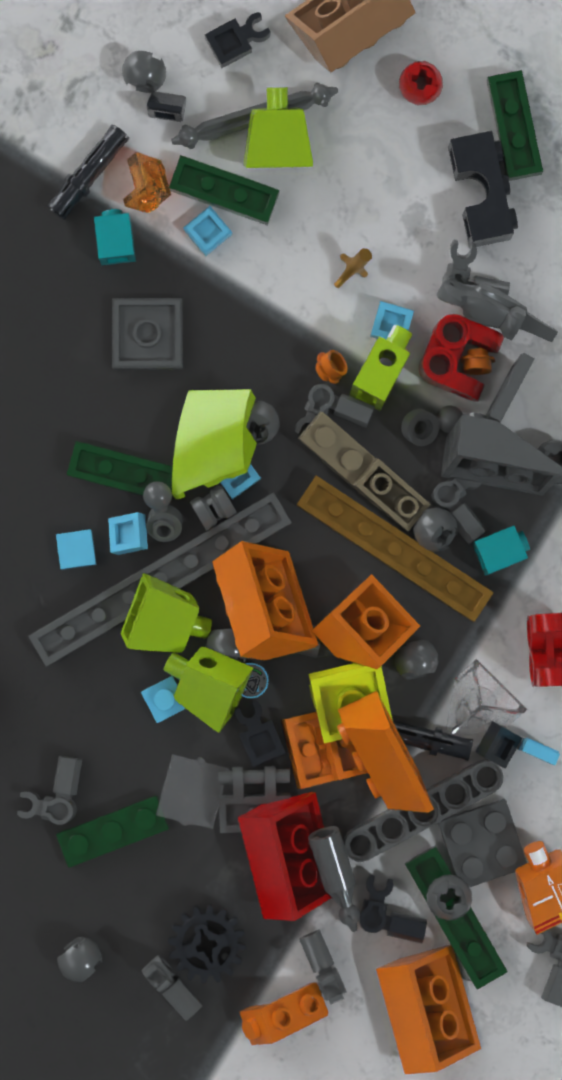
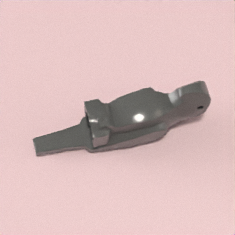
(493, 309)

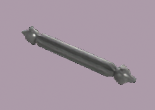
(240, 119)

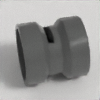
(220, 502)

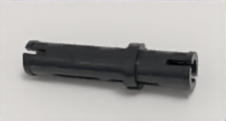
(93, 165)
(457, 747)

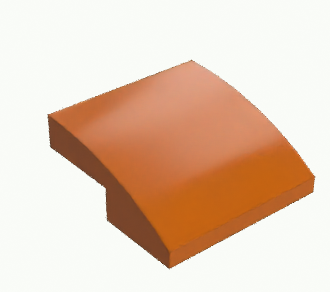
(311, 758)

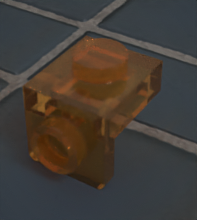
(149, 183)

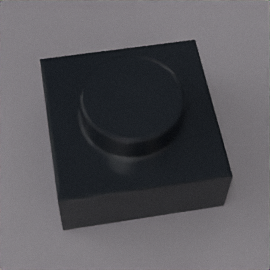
(498, 745)

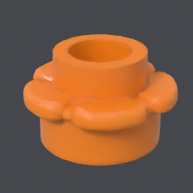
(477, 362)
(331, 366)

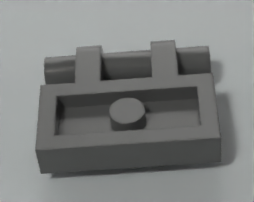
(239, 803)

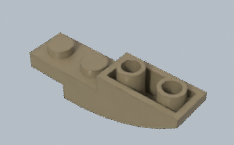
(363, 471)

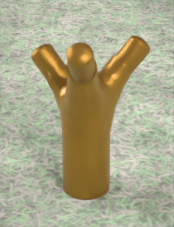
(354, 265)

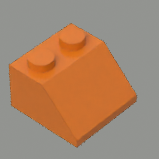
(366, 625)

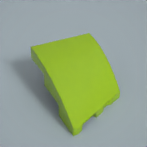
(212, 439)

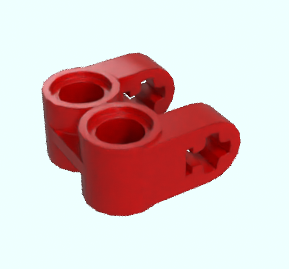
(451, 352)
(545, 648)

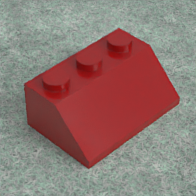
(282, 856)

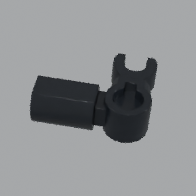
(398, 925)

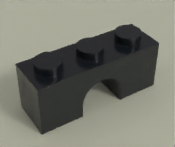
(478, 159)

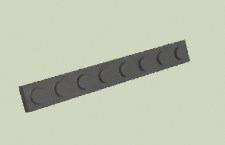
(175, 568)

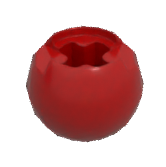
(408, 83)

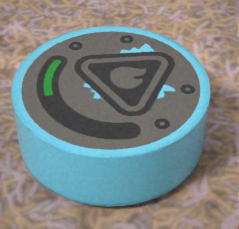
(257, 682)

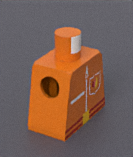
(541, 886)

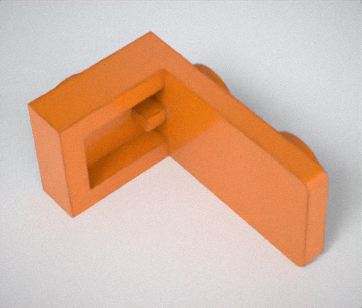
(283, 1016)

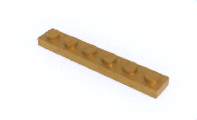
(394, 549)

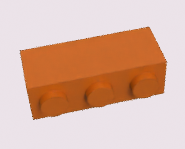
(264, 601)
(383, 755)
(428, 1010)

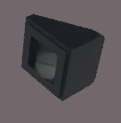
(166, 106)

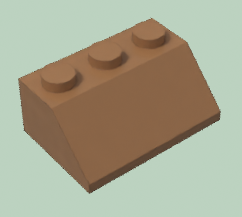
(343, 28)

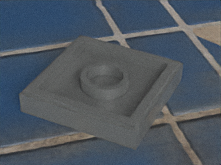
(147, 333)
(509, 387)

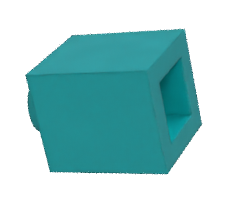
(114, 237)
(501, 549)

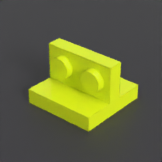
(339, 687)

